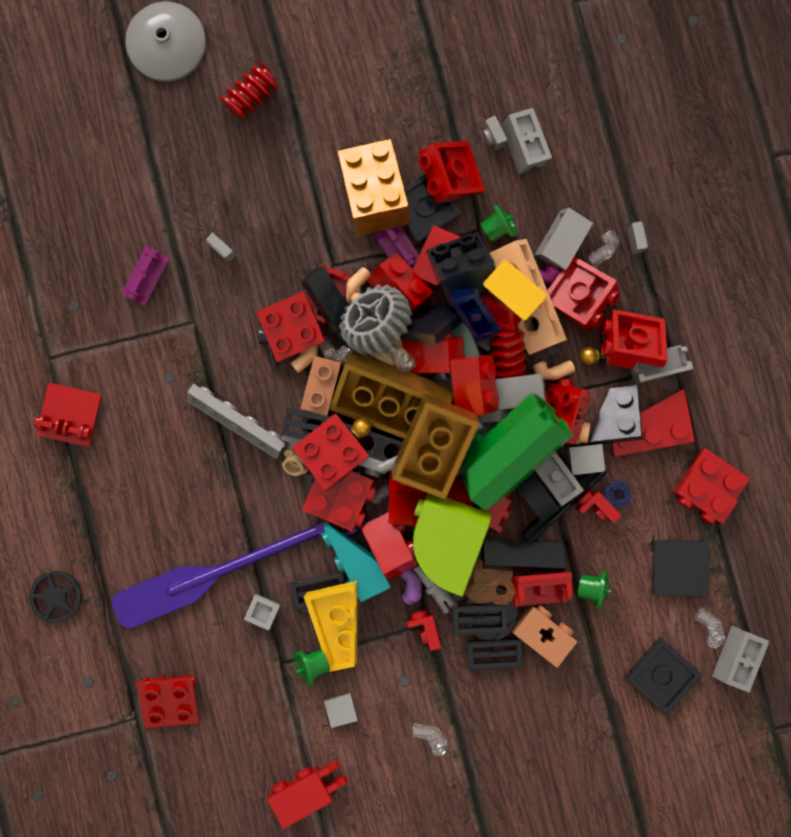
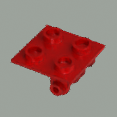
(290, 326)
(566, 402)
(68, 415)
(330, 452)
(403, 502)
(168, 701)

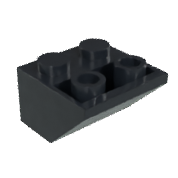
(461, 265)

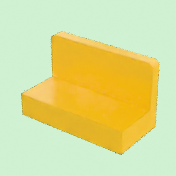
(515, 290)

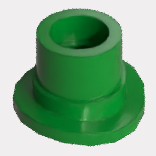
(499, 225)
(595, 588)
(310, 665)

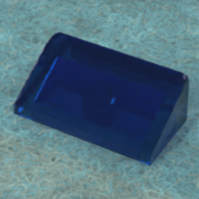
(474, 313)

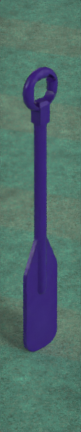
(189, 583)

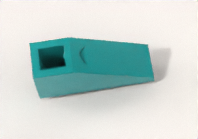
(356, 562)

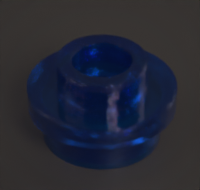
(609, 494)

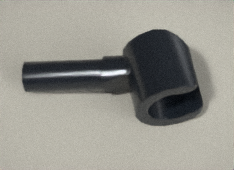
(263, 340)

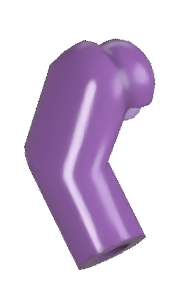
(413, 587)

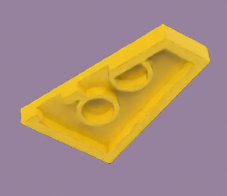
(335, 623)

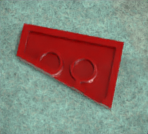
(662, 426)

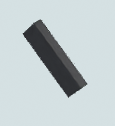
(326, 299)
(523, 555)

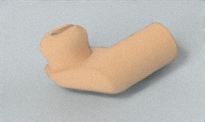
(556, 372)

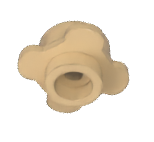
(293, 464)

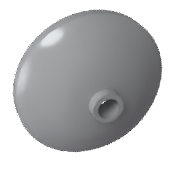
(170, 56)

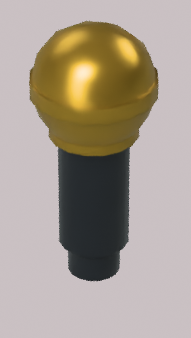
(591, 356)
(360, 428)

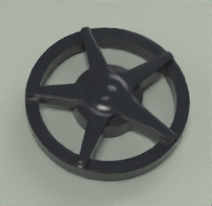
(55, 596)

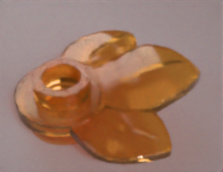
(485, 584)

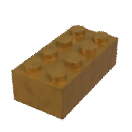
(383, 393)

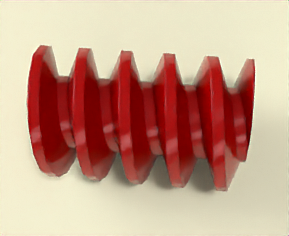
(249, 91)
(509, 353)

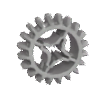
(375, 320)

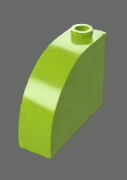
(448, 540)

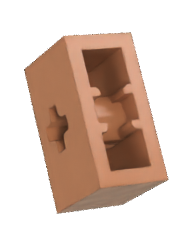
(321, 386)
(552, 649)

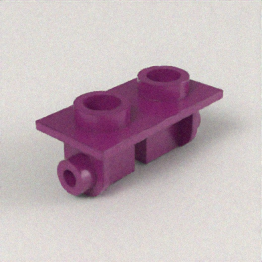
(395, 241)
(145, 276)

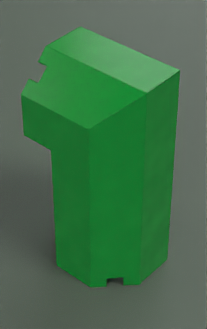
(512, 451)

